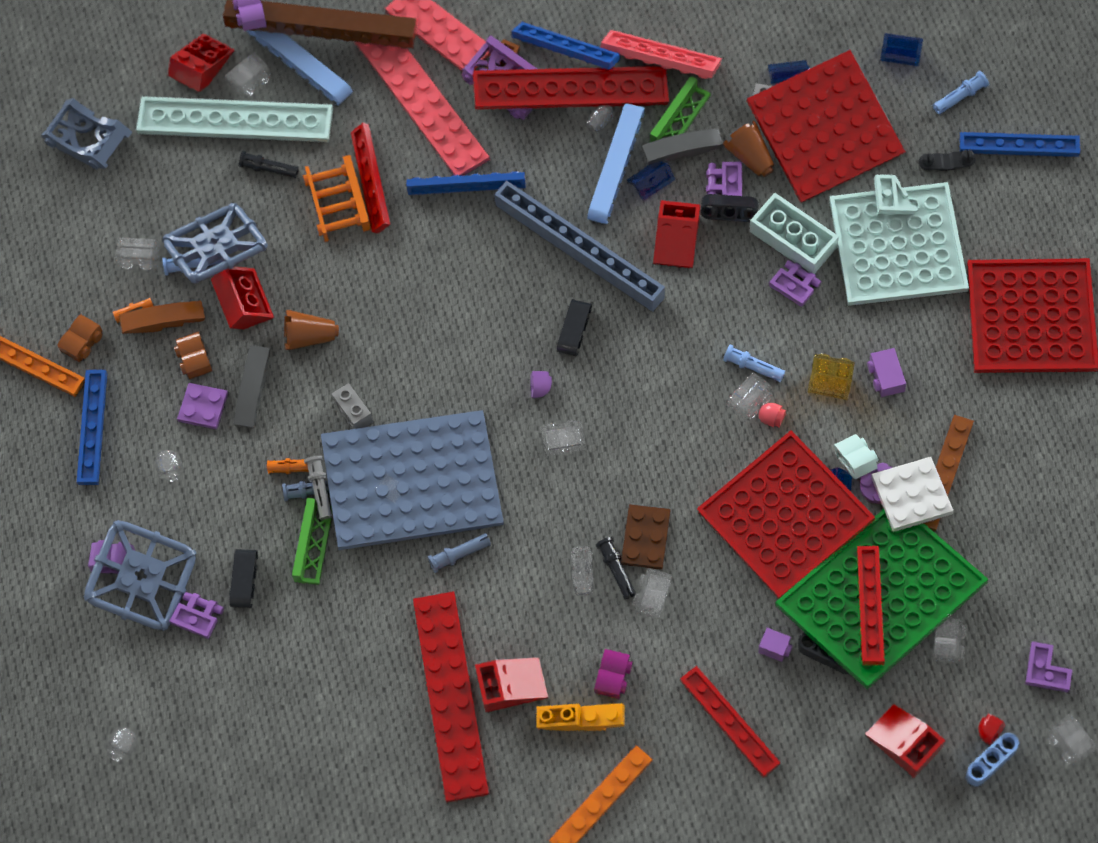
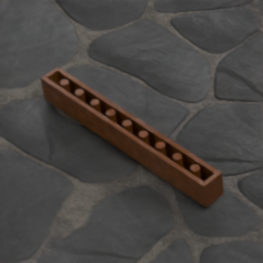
(331, 24)

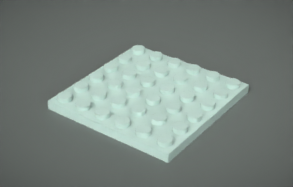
(899, 253)

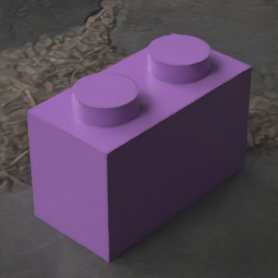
(887, 372)

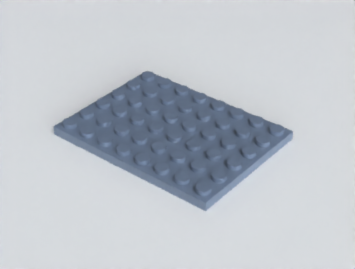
(441, 476)

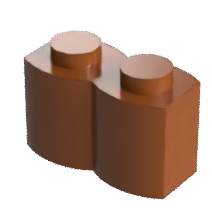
(80, 338)
(193, 355)

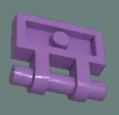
(731, 179)
(792, 287)
(193, 620)

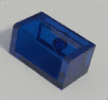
(901, 49)

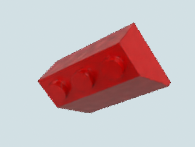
(241, 297)

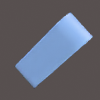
(996, 750)

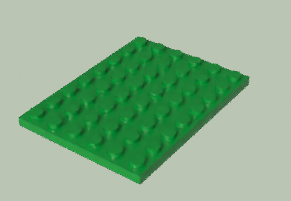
(919, 590)

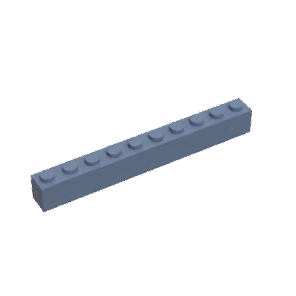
(580, 246)

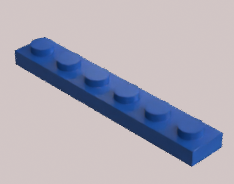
(565, 45)
(1020, 144)
(464, 183)
(92, 427)

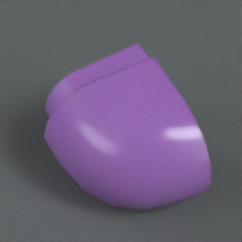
(540, 383)

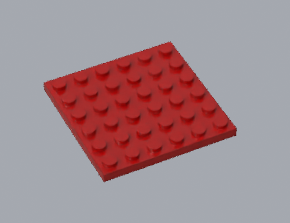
(825, 126)
(1032, 315)
(785, 514)

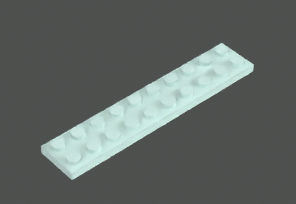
(235, 119)

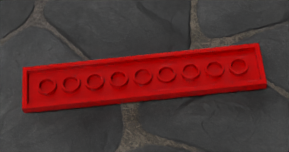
(570, 87)
(450, 697)

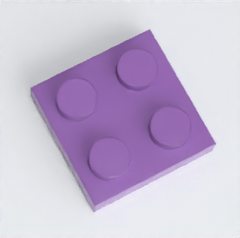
(202, 406)

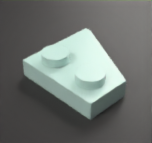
(891, 196)

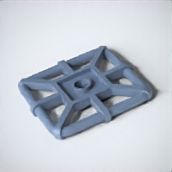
(204, 246)
(136, 562)

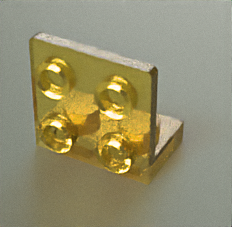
(831, 376)

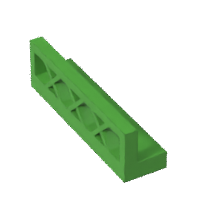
(675, 109)
(304, 544)

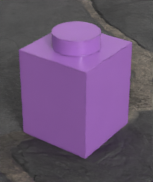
(775, 645)

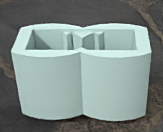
(856, 456)

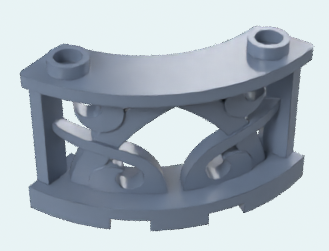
(93, 155)

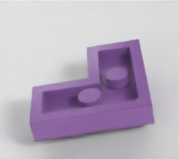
(1042, 674)

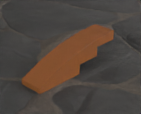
(161, 316)

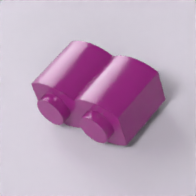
(612, 674)

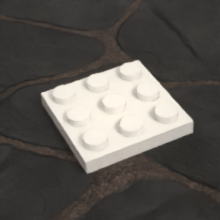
(912, 494)

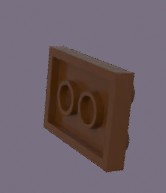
(645, 536)

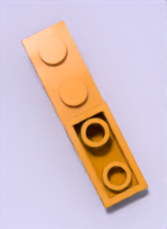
(580, 718)

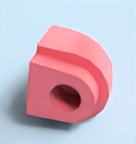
(772, 414)

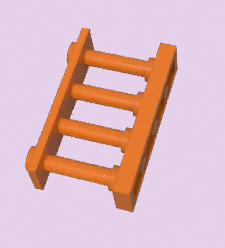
(355, 202)

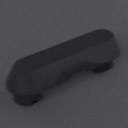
(947, 161)

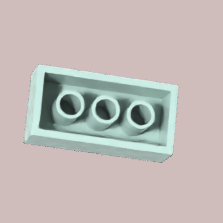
(794, 233)

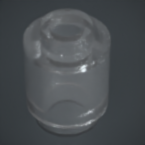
(599, 118)

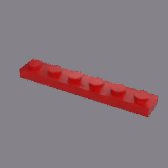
(370, 178)
(870, 605)
(730, 721)

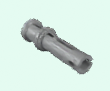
(317, 478)

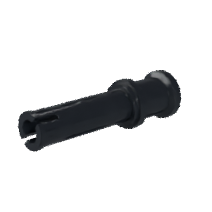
(257, 165)
(612, 559)

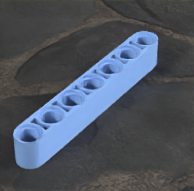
(304, 64)
(616, 161)

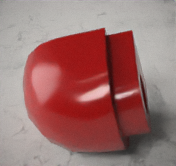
(990, 729)

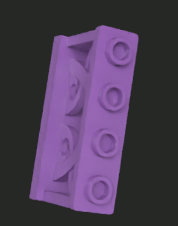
(499, 52)

